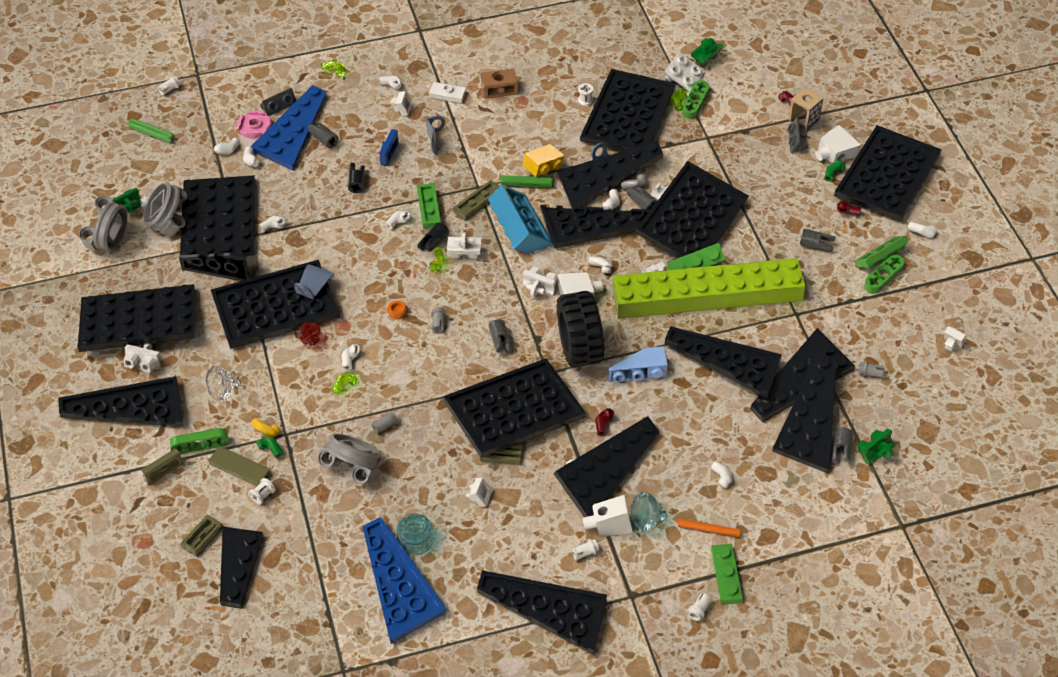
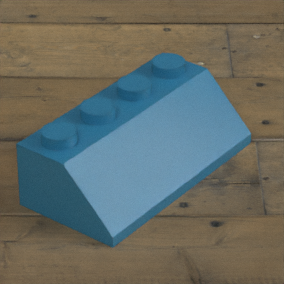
(519, 220)

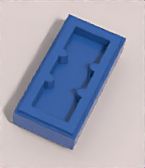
(388, 147)

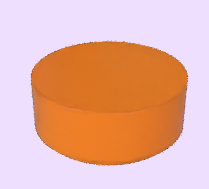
(397, 309)

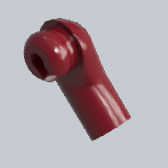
(785, 95)
(845, 207)
(602, 420)

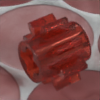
(309, 334)

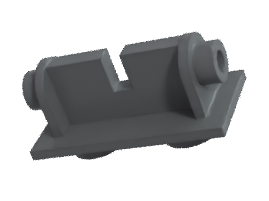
(278, 102)
(797, 136)

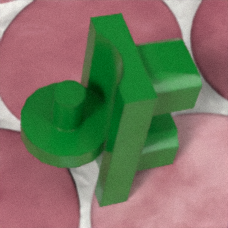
(706, 51)
(129, 199)
(879, 446)

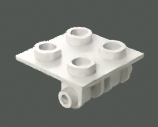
(683, 71)

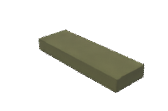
(475, 201)
(239, 466)

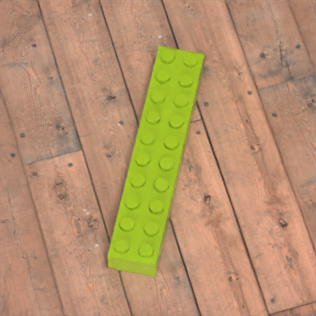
(708, 288)

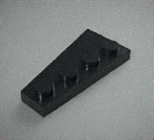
(238, 561)

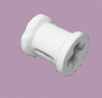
(588, 94)
(261, 491)

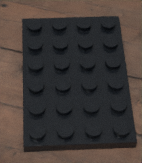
(627, 111)
(888, 173)
(691, 212)
(218, 215)
(270, 306)
(137, 318)
(513, 407)

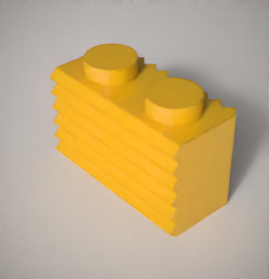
(543, 160)

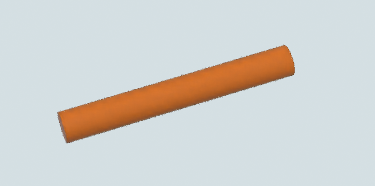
(709, 527)

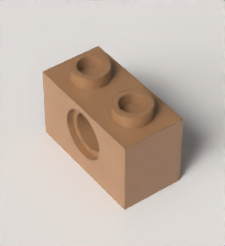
(499, 83)

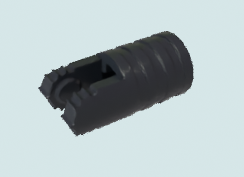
(356, 178)
(433, 237)

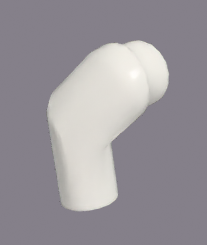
(227, 148)
(613, 201)
(926, 231)
(602, 262)
(724, 472)

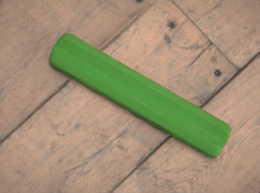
(151, 130)
(526, 181)

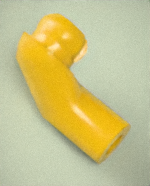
(264, 428)

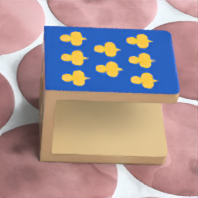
(813, 107)

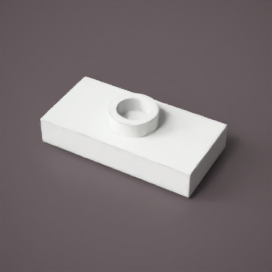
(447, 92)

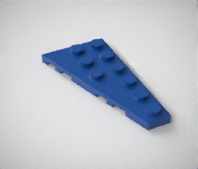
(290, 132)
(402, 589)

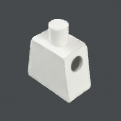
(837, 146)
(576, 283)
(610, 518)

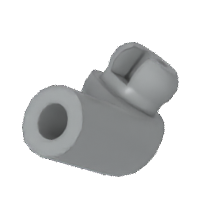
(641, 181)

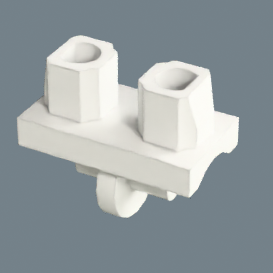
(464, 245)
(537, 283)
(144, 357)

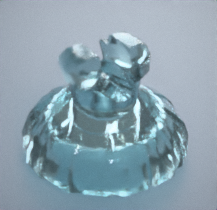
(646, 512)

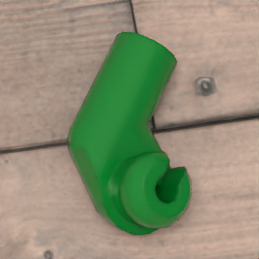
(836, 165)
(270, 443)

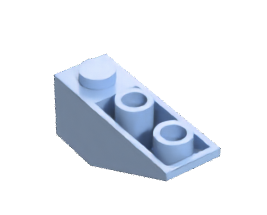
(641, 365)

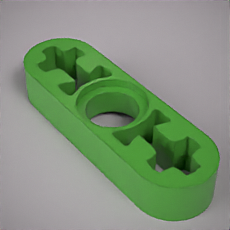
(694, 93)
(882, 281)
(211, 439)

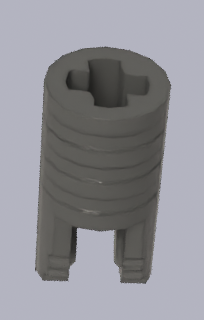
(323, 134)
(641, 197)
(812, 239)
(500, 335)
(842, 445)

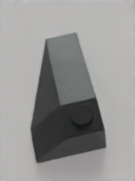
(227, 265)

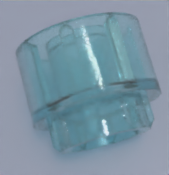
(415, 534)

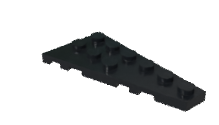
(603, 174)
(588, 224)
(741, 363)
(793, 374)
(141, 403)
(808, 427)
(601, 470)
(559, 609)

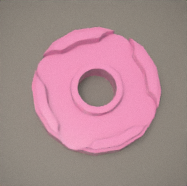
(254, 132)

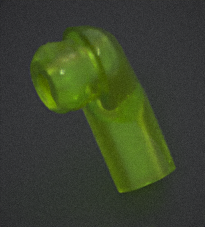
(335, 65)
(677, 98)
(439, 258)
(343, 379)

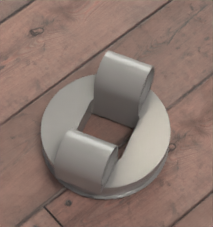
(161, 209)
(109, 226)
(352, 451)

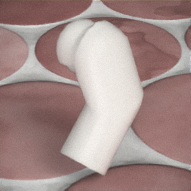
(393, 81)
(249, 158)
(398, 217)
(272, 222)
(348, 355)

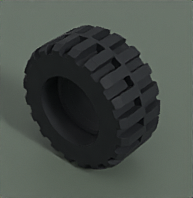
(580, 329)

